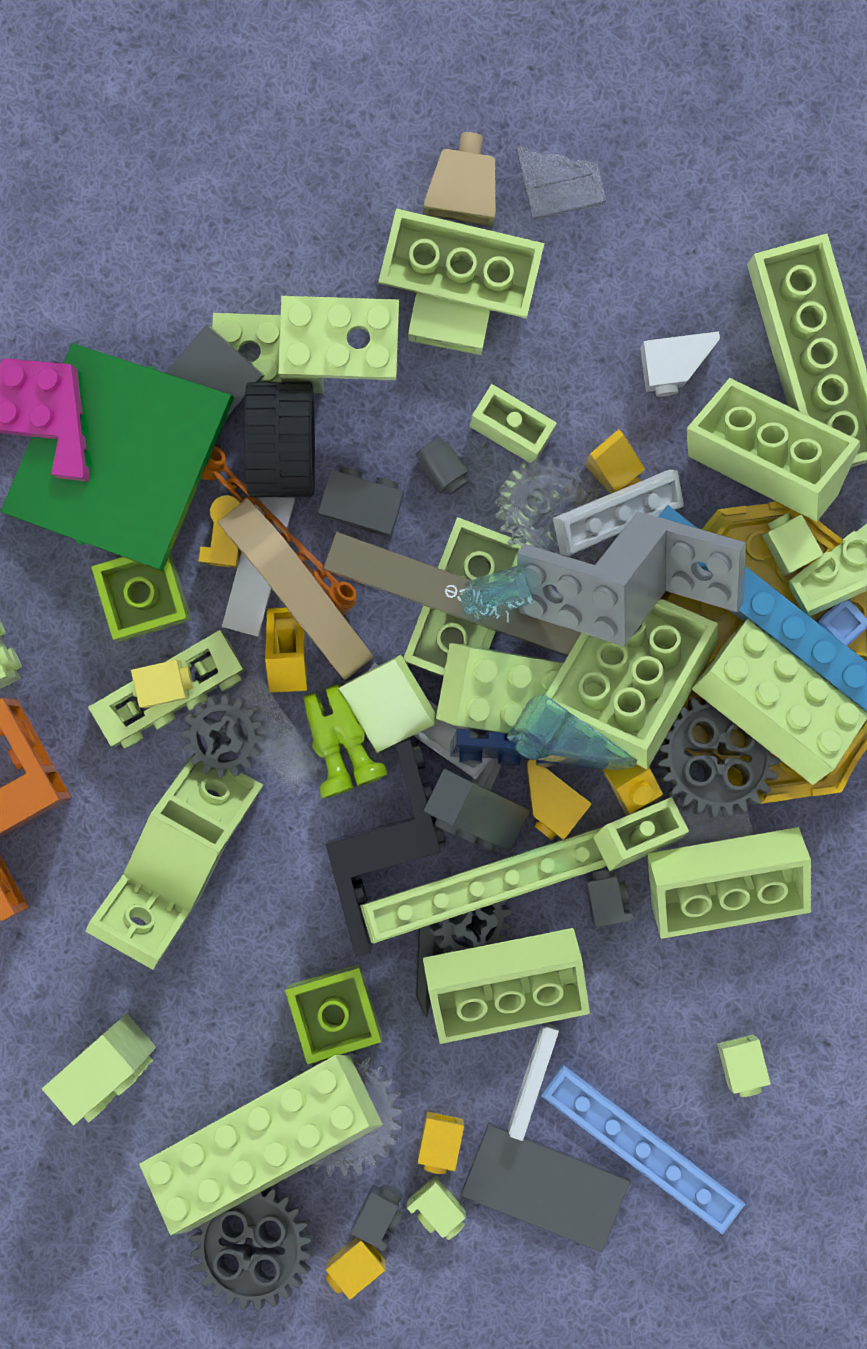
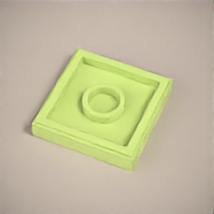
(389, 703)

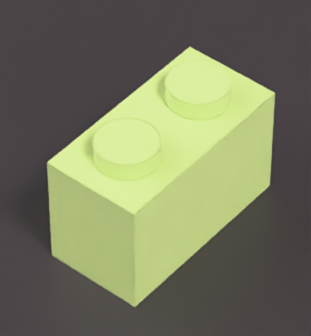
(448, 324)
(512, 424)
(640, 834)

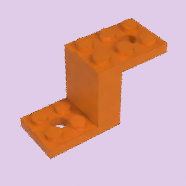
(25, 796)

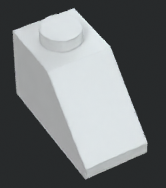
(673, 360)

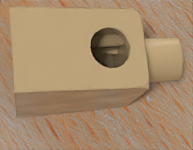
(463, 184)

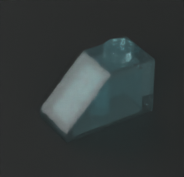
(496, 594)

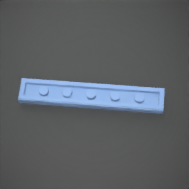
(642, 1149)

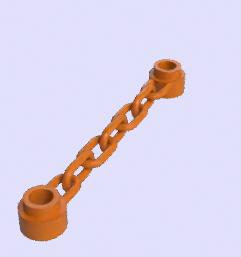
(340, 593)

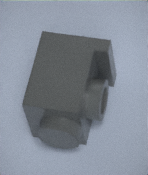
(607, 898)
(378, 1215)

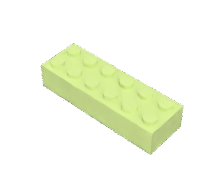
(813, 335)
(260, 1144)

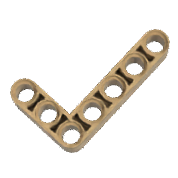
(296, 588)

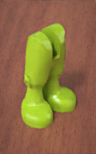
(338, 730)

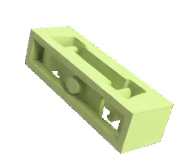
(114, 721)

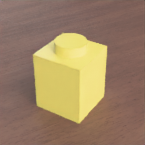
(162, 683)

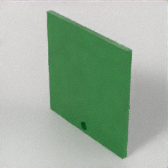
(143, 454)

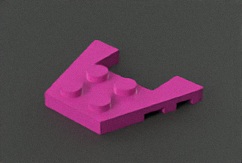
(45, 403)

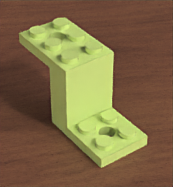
(312, 336)
(173, 861)

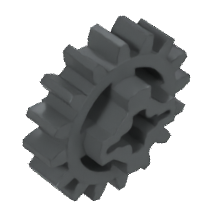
(208, 729)
(482, 928)

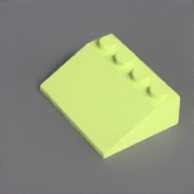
(640, 687)

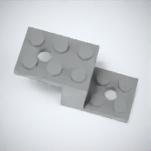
(632, 576)

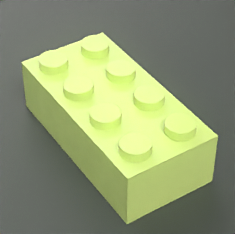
(470, 554)
(491, 686)
(780, 702)
(730, 882)
(506, 985)
(101, 1071)

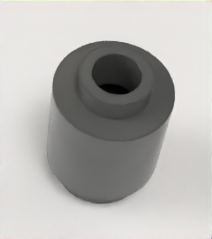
(442, 466)

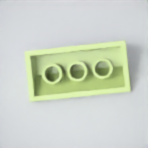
(461, 263)
(772, 448)

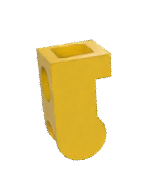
(222, 550)

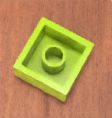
(140, 597)
(333, 1013)

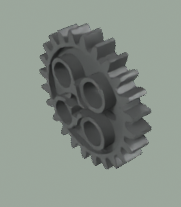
(715, 789)
(249, 1280)

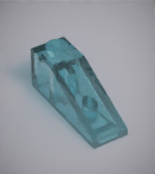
(556, 735)

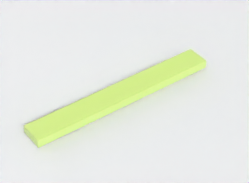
(482, 886)

